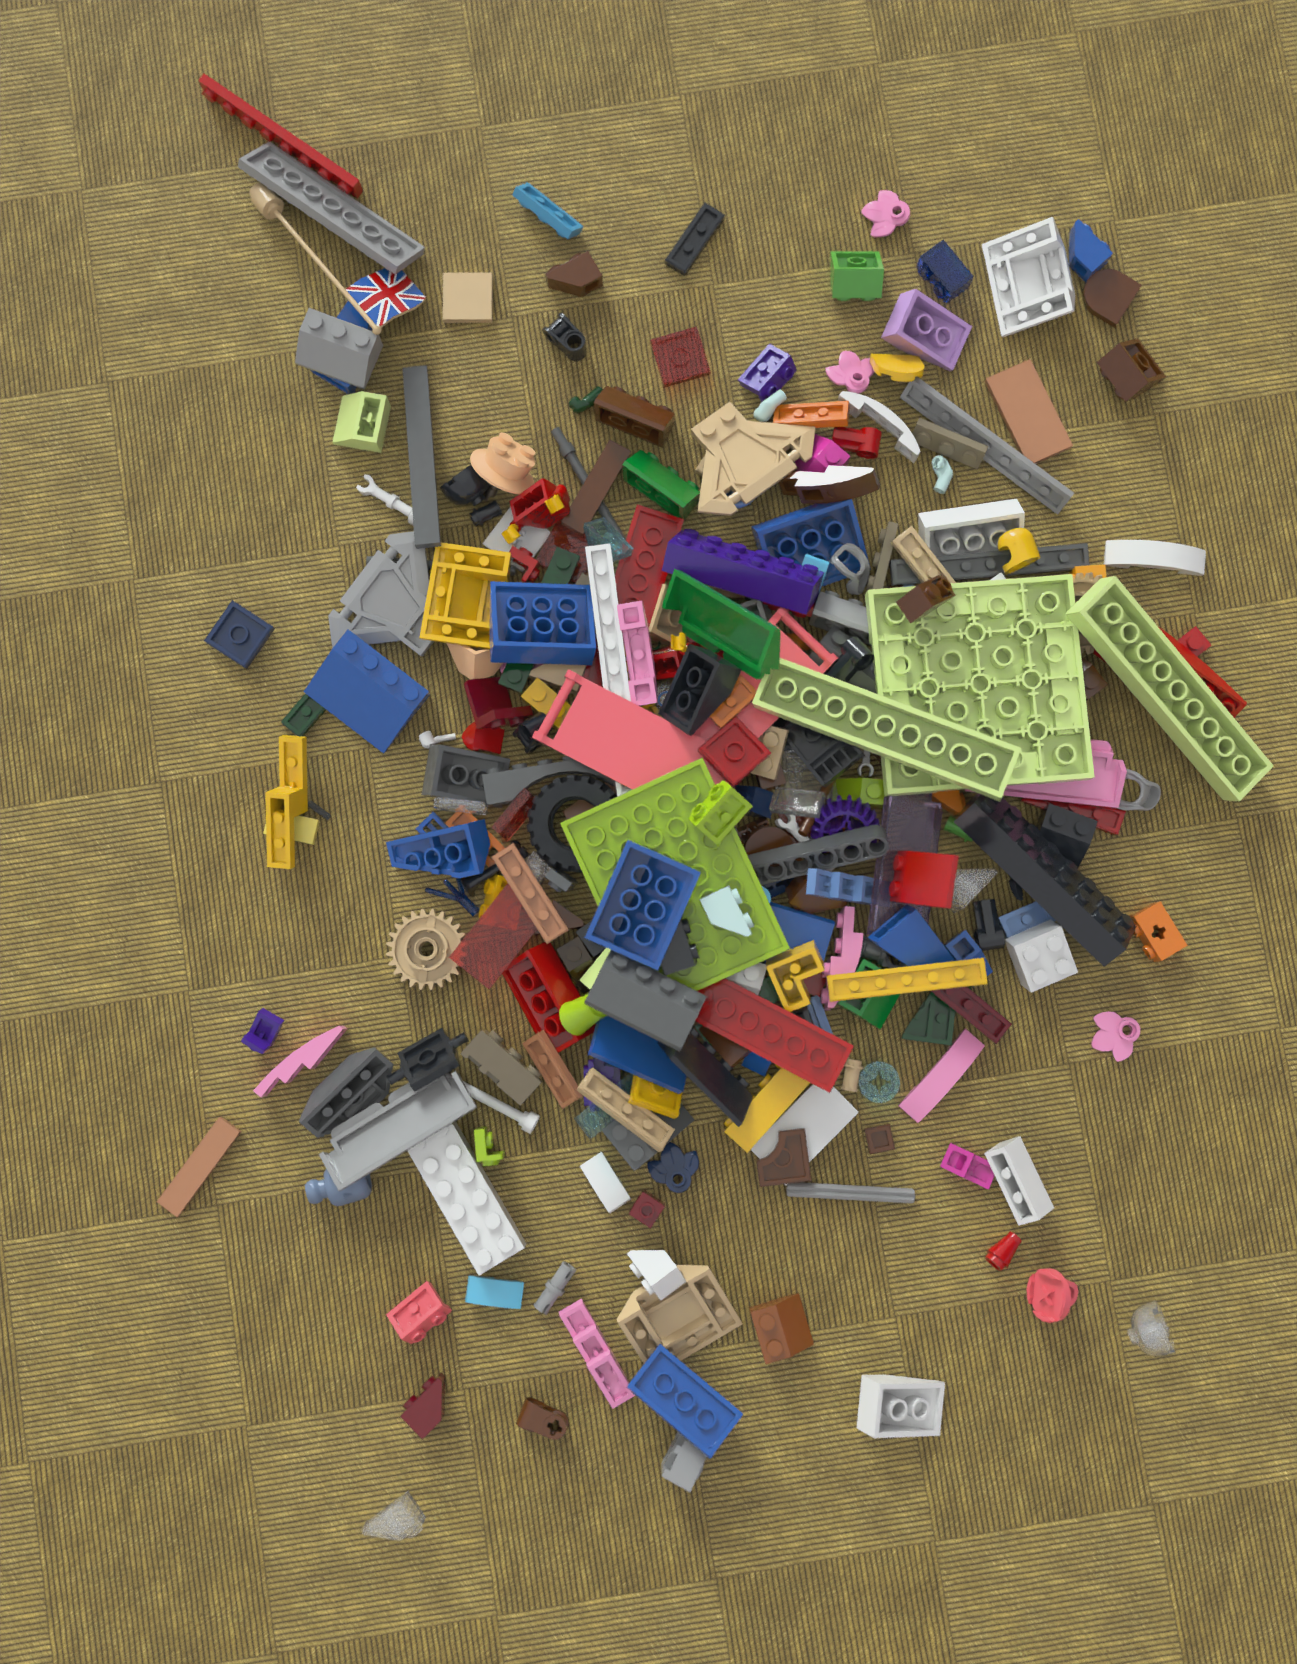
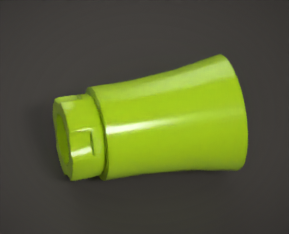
(578, 1017)

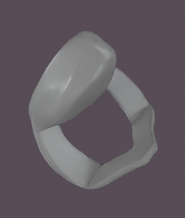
(858, 580)
(1148, 797)

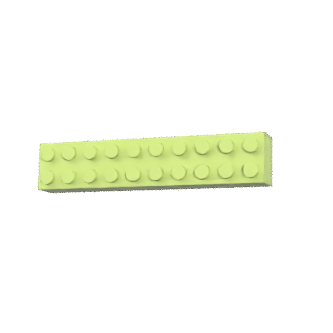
(1169, 689)
(887, 728)

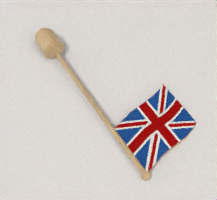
(376, 296)

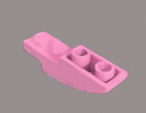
(848, 949)

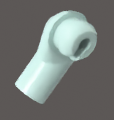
(944, 473)

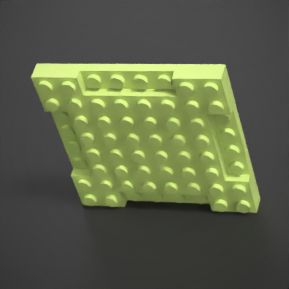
(992, 662)

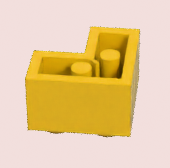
(790, 969)

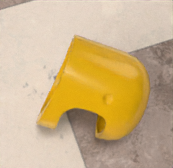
(1022, 549)

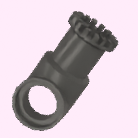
(873, 952)

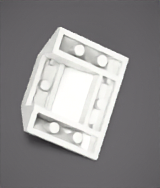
(1029, 277)

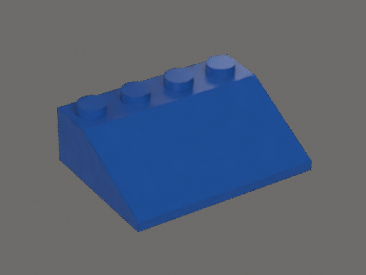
(816, 532)
(541, 623)
(366, 691)
(642, 904)

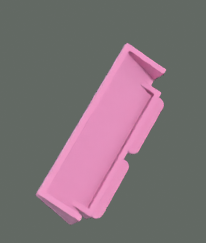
(1099, 791)

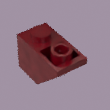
(428, 1408)

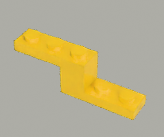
(286, 802)

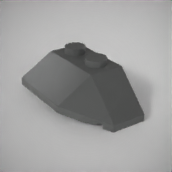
(347, 1091)

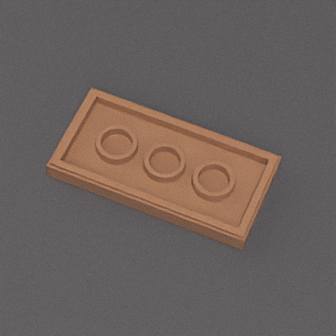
(1028, 412)

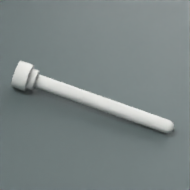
(526, 1120)

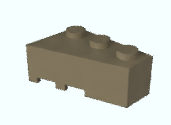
(503, 1065)

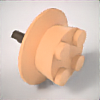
(504, 465)

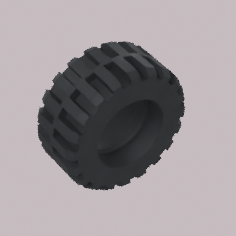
(545, 807)

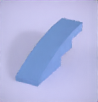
(839, 886)

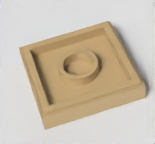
(467, 297)

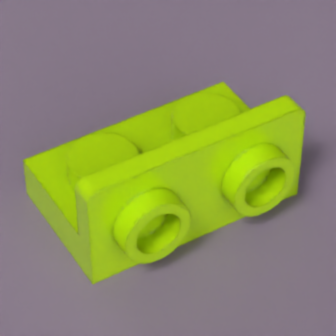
(719, 811)
(483, 1143)

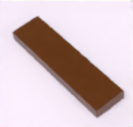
(596, 487)

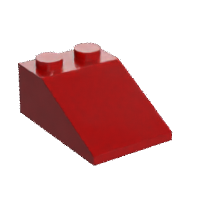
(923, 879)

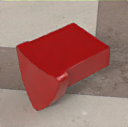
(483, 739)

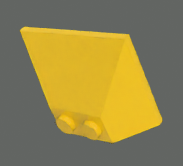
(460, 594)

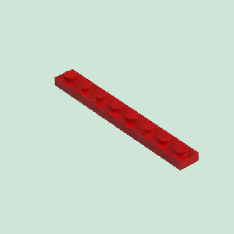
(274, 132)

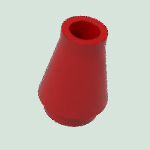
(1003, 1251)

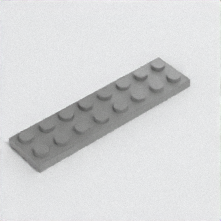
(331, 207)

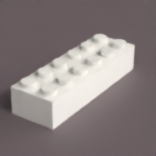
(467, 1198)

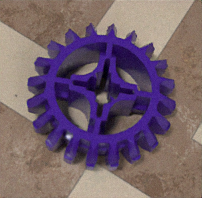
(846, 809)

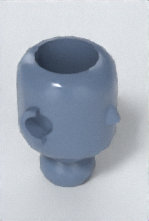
(318, 1190)

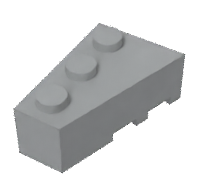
(682, 1463)

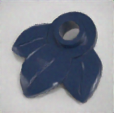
(674, 1163)

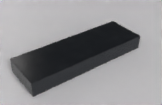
(694, 239)

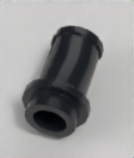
(485, 513)

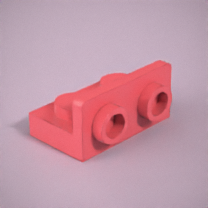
(418, 1313)

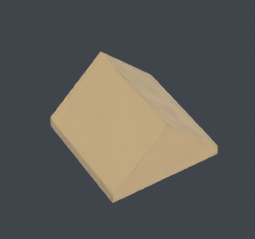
(664, 621)

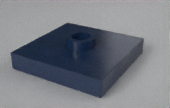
(239, 634)

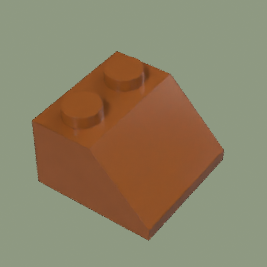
(781, 1328)

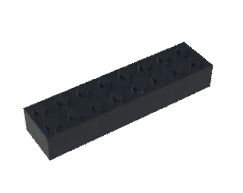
(1047, 876)

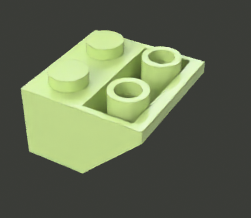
(362, 421)

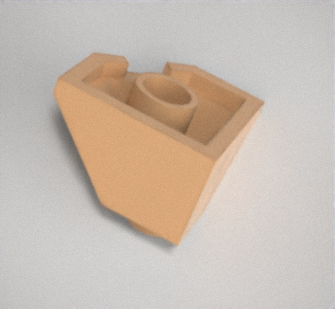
(473, 661)

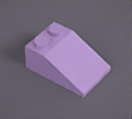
(926, 330)

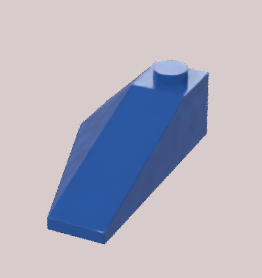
(447, 851)

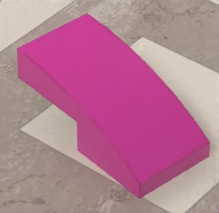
(968, 1166)

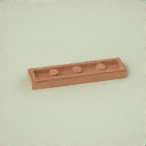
(530, 893)
(199, 1166)

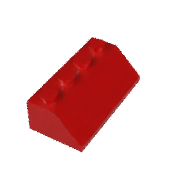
(541, 989)

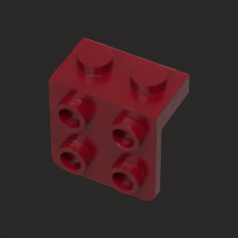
(492, 704)

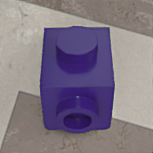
(263, 1031)

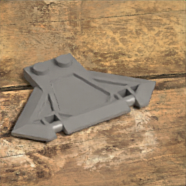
(387, 597)

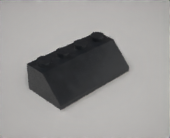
(712, 1076)

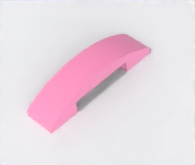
(638, 653)
(942, 1076)

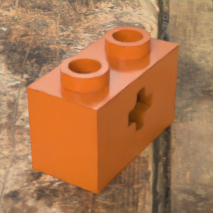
(1166, 941)

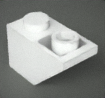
(658, 1271)

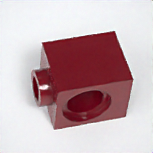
(647, 1208)

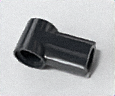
(854, 658)
(988, 933)

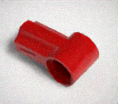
(862, 442)

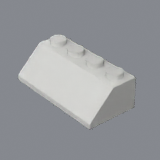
(969, 527)

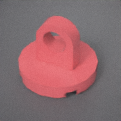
(1051, 1295)

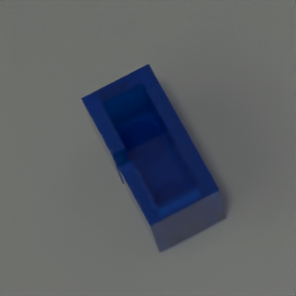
(944, 271)

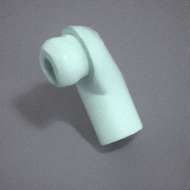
(768, 406)

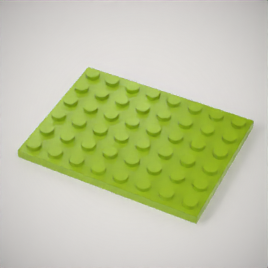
(658, 819)

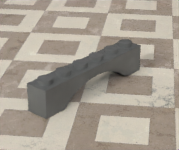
(504, 786)

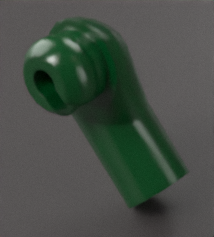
(587, 402)

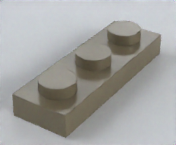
(949, 443)
(882, 559)

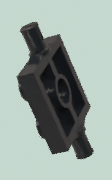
(428, 1059)

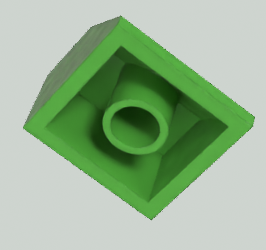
(856, 275)

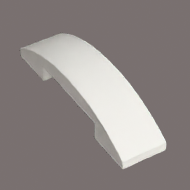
(887, 419)
(1155, 555)

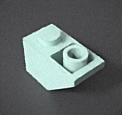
(725, 912)

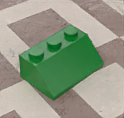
(660, 484)

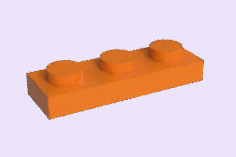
(813, 414)

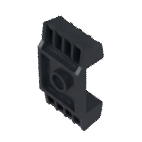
(820, 753)

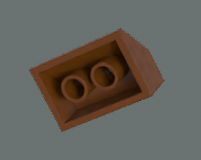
(634, 415)

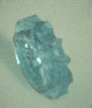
(887, 1090)

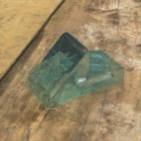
(602, 532)

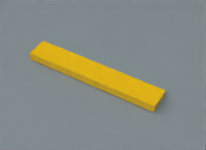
(907, 979)

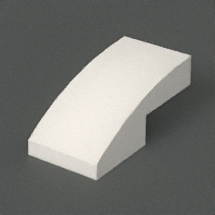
(605, 1182)

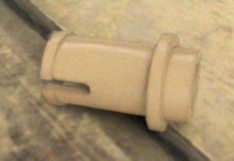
(851, 1075)

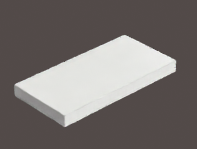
(815, 1110)

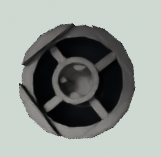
(465, 488)

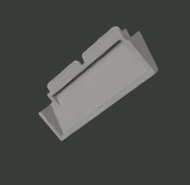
(388, 1131)

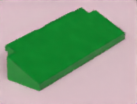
(724, 625)

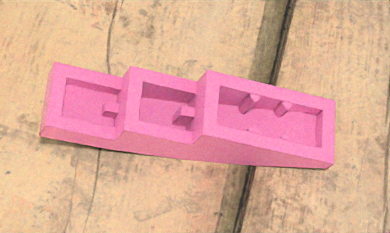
(308, 1055)
(596, 1353)

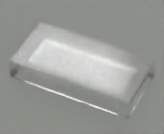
(797, 802)
(461, 806)

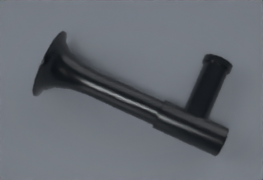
(472, 882)

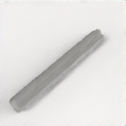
(850, 1192)

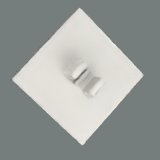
(531, 538)

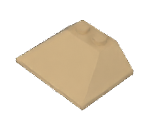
(681, 1321)

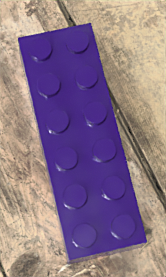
(744, 571)

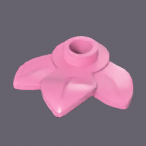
(882, 213)
(849, 371)
(1112, 1037)

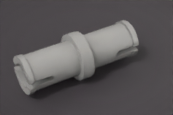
(554, 1287)

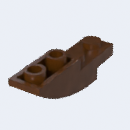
(834, 485)

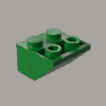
(872, 1009)

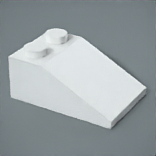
(900, 1406)

